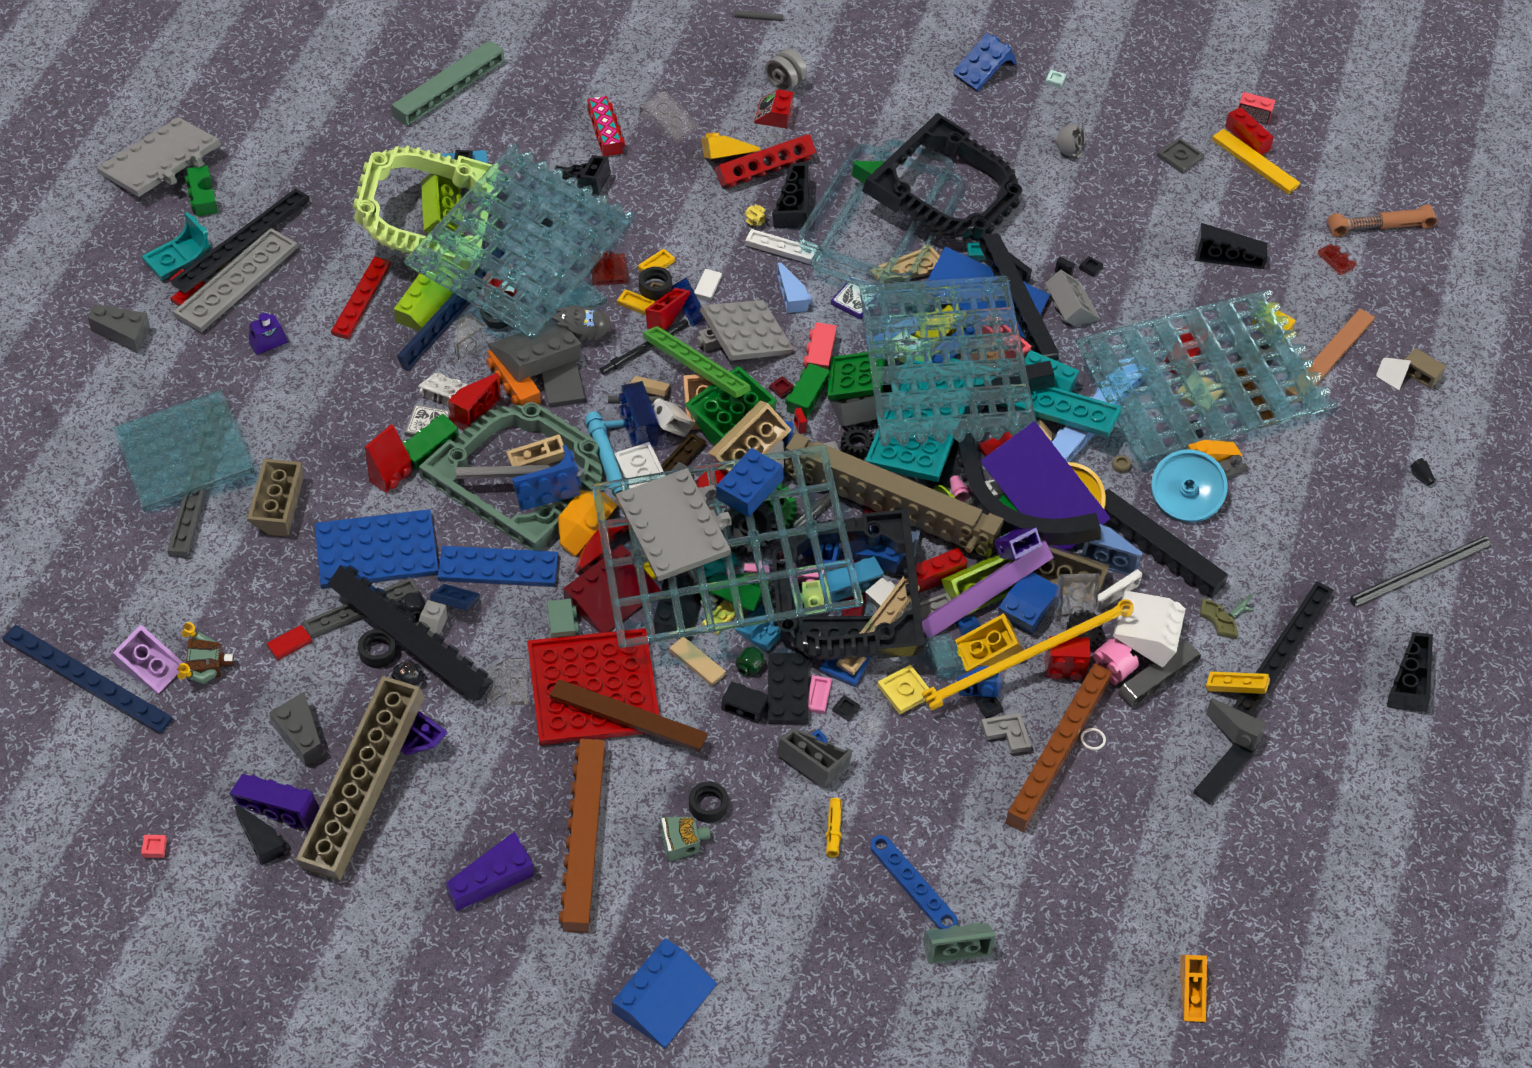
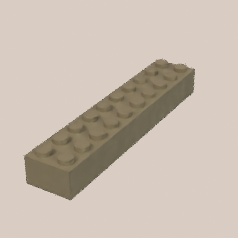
(360, 778)

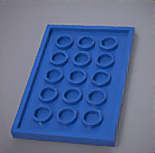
(378, 546)

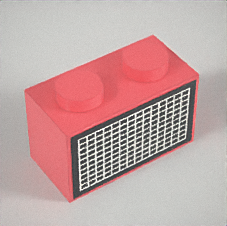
(1257, 107)

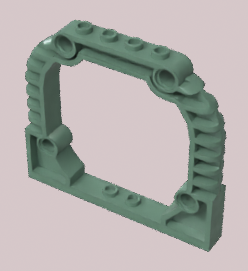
(530, 529)

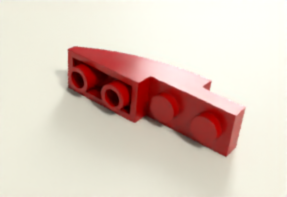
(593, 548)

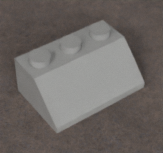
(1071, 299)

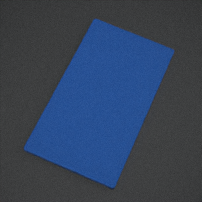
(956, 265)

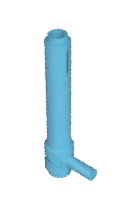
(598, 431)

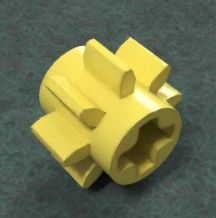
(755, 215)

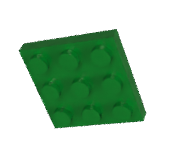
(851, 376)

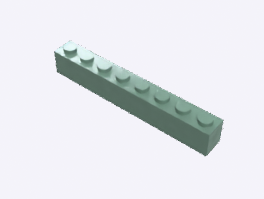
(447, 83)

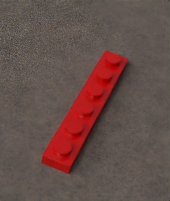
(361, 298)

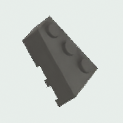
(120, 325)
(297, 728)
(813, 757)

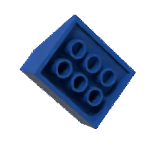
(663, 993)

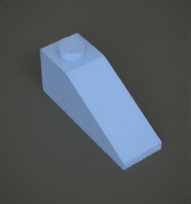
(793, 291)

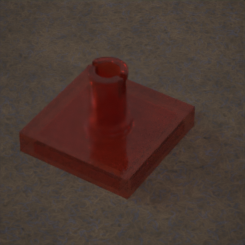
(610, 270)

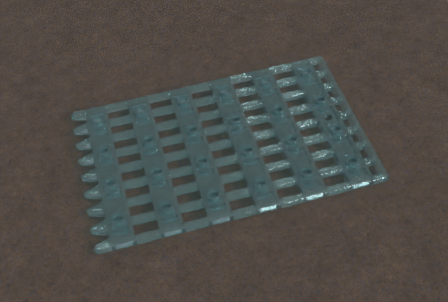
(516, 247)
(949, 292)
(1192, 379)

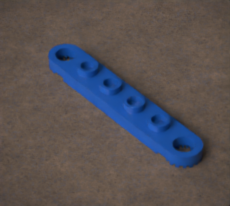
(912, 882)

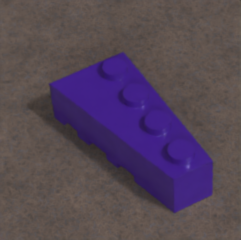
(276, 801)
(491, 873)

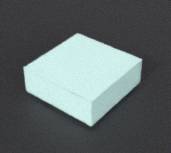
(1055, 78)

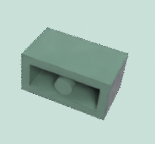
(561, 618)

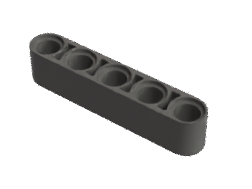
(1155, 676)

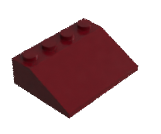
(592, 594)

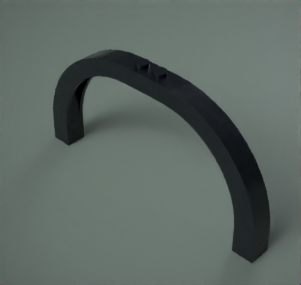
(1053, 531)

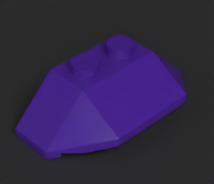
(422, 735)

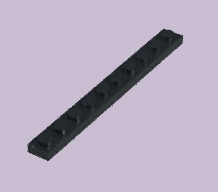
(239, 241)
(1287, 644)

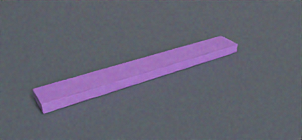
(985, 590)

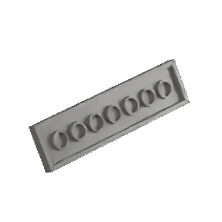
(235, 280)

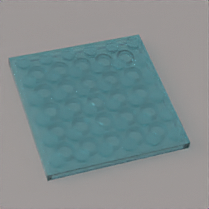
(183, 450)

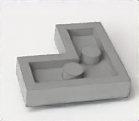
(1008, 726)

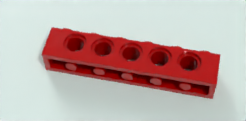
(725, 171)

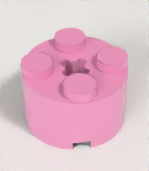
(1117, 658)

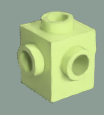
(812, 594)

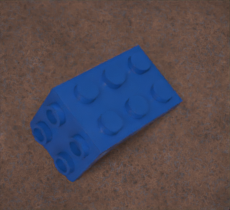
(983, 61)
(548, 484)

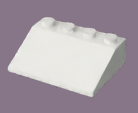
(1152, 627)

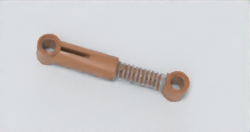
(1423, 216)

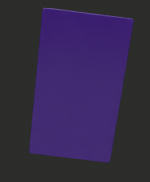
(1040, 478)

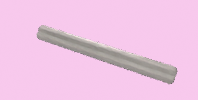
(497, 471)

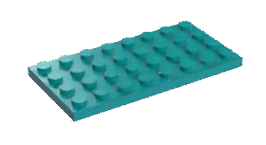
(915, 459)

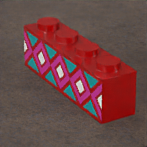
(605, 126)

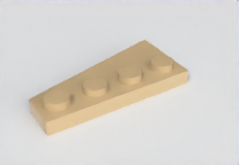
(905, 263)

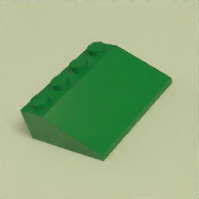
(719, 411)

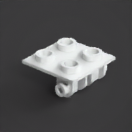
(440, 387)

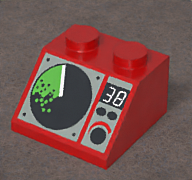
(775, 109)

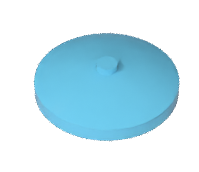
(1189, 486)

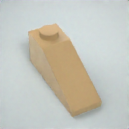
(537, 453)

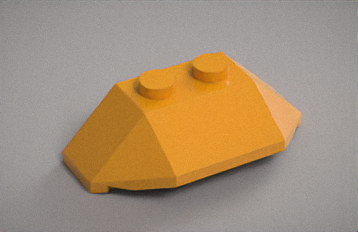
(580, 520)

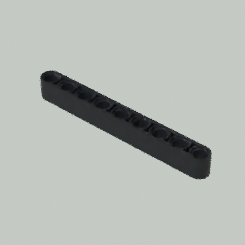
(1025, 309)

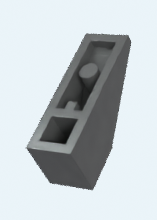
(1236, 724)

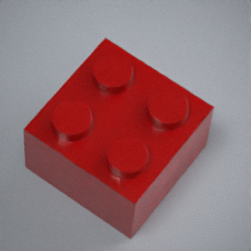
(1068, 659)

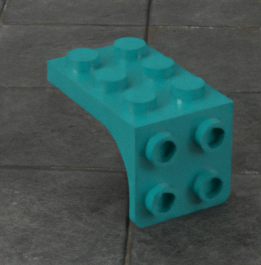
(179, 252)

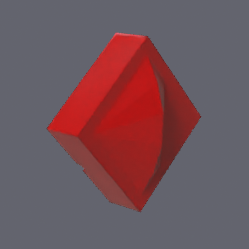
(800, 421)

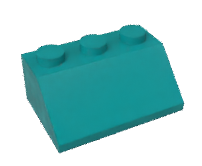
(1064, 375)

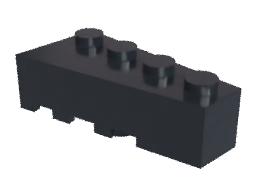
(793, 204)
(1229, 248)
(1413, 679)

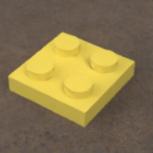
(903, 689)

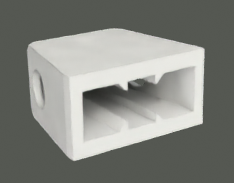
(666, 412)

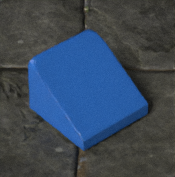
(967, 624)

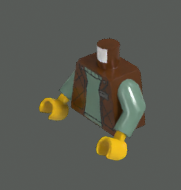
(203, 657)

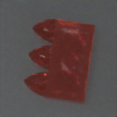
(1337, 260)

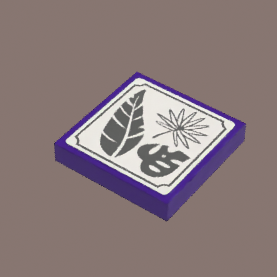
(849, 300)

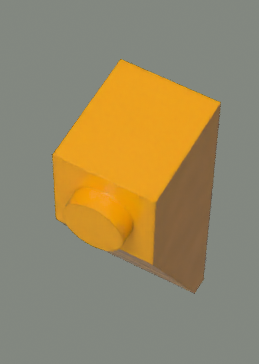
(1217, 449)
(1193, 986)

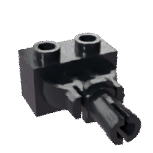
(592, 174)

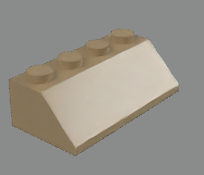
(757, 430)

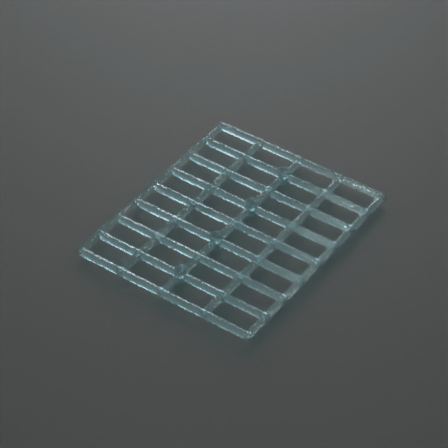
(753, 539)

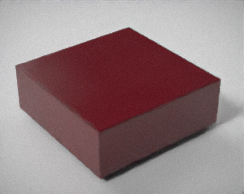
(781, 387)

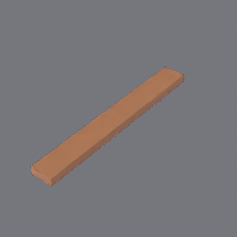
(1338, 345)

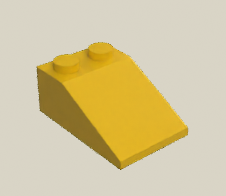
(721, 146)
(988, 644)

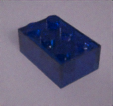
(638, 414)

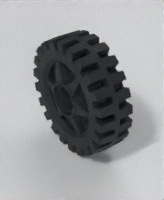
(764, 522)

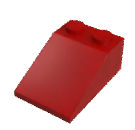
(474, 401)
(387, 460)

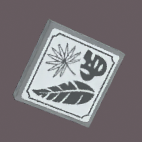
(421, 417)

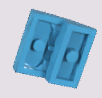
(761, 635)

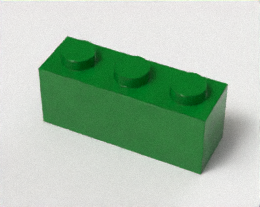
(808, 389)
(430, 439)

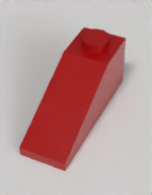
(665, 310)

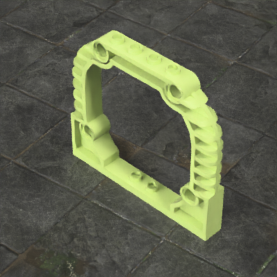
(463, 172)

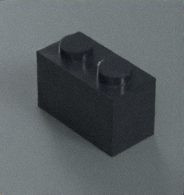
(744, 702)

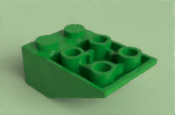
(749, 594)

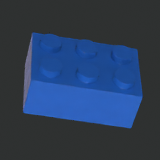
(749, 482)

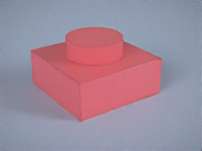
(154, 846)

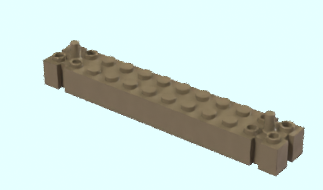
(887, 491)

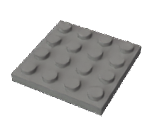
(746, 330)

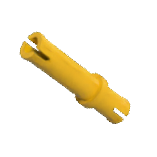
(833, 832)

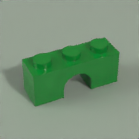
(200, 182)

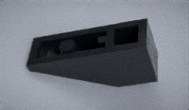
(261, 836)

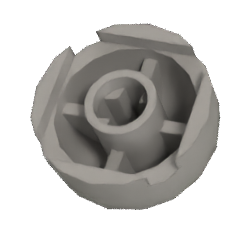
(1071, 138)

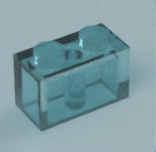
(943, 656)

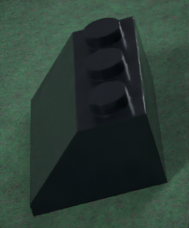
(690, 604)

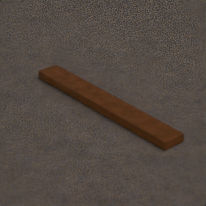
(629, 715)

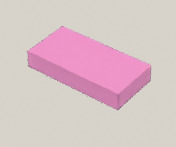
(818, 694)

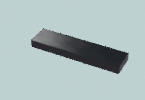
(1223, 773)

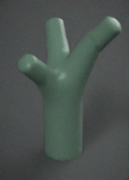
(1241, 607)

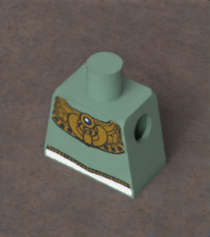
(681, 836)

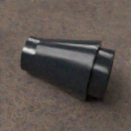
(1422, 471)

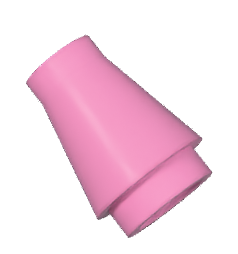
(959, 489)

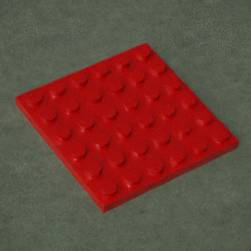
(595, 665)

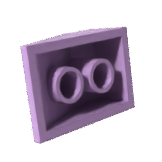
(146, 660)

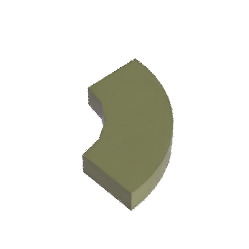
(1221, 620)

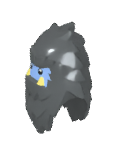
(583, 322)

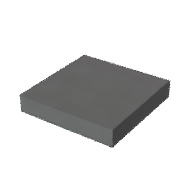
(1180, 155)

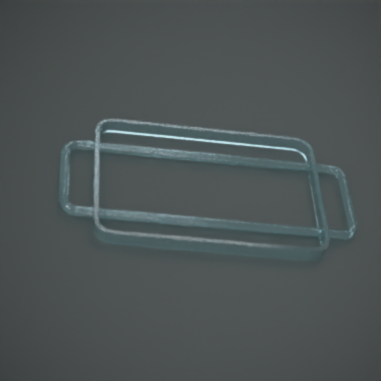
(884, 273)

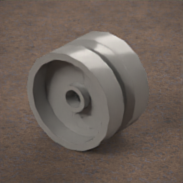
(786, 70)

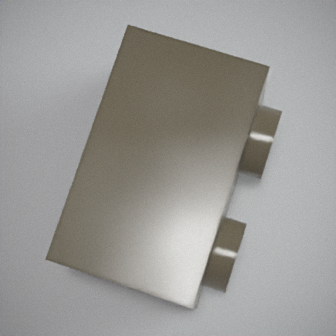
(1424, 368)

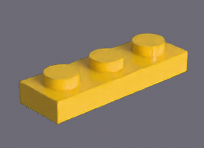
(1238, 682)

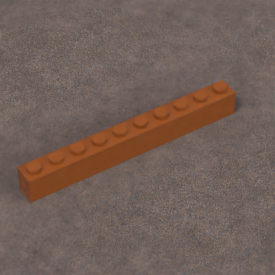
(1058, 748)
(583, 836)

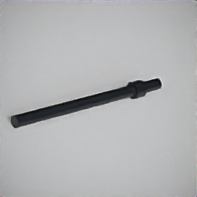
(617, 362)

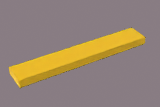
(1255, 161)

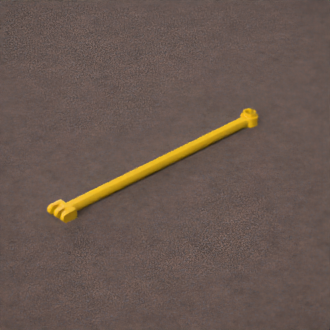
(934, 697)

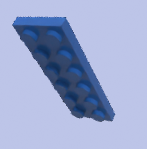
(498, 566)

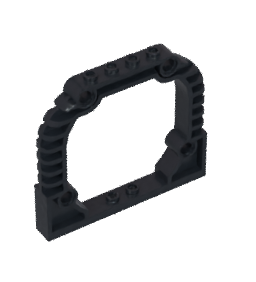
(944, 134)
(904, 634)

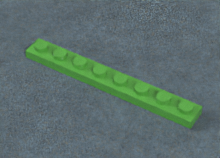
(696, 362)

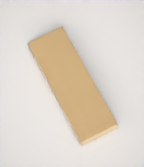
(697, 661)

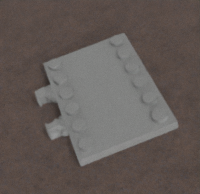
(159, 157)
(675, 523)

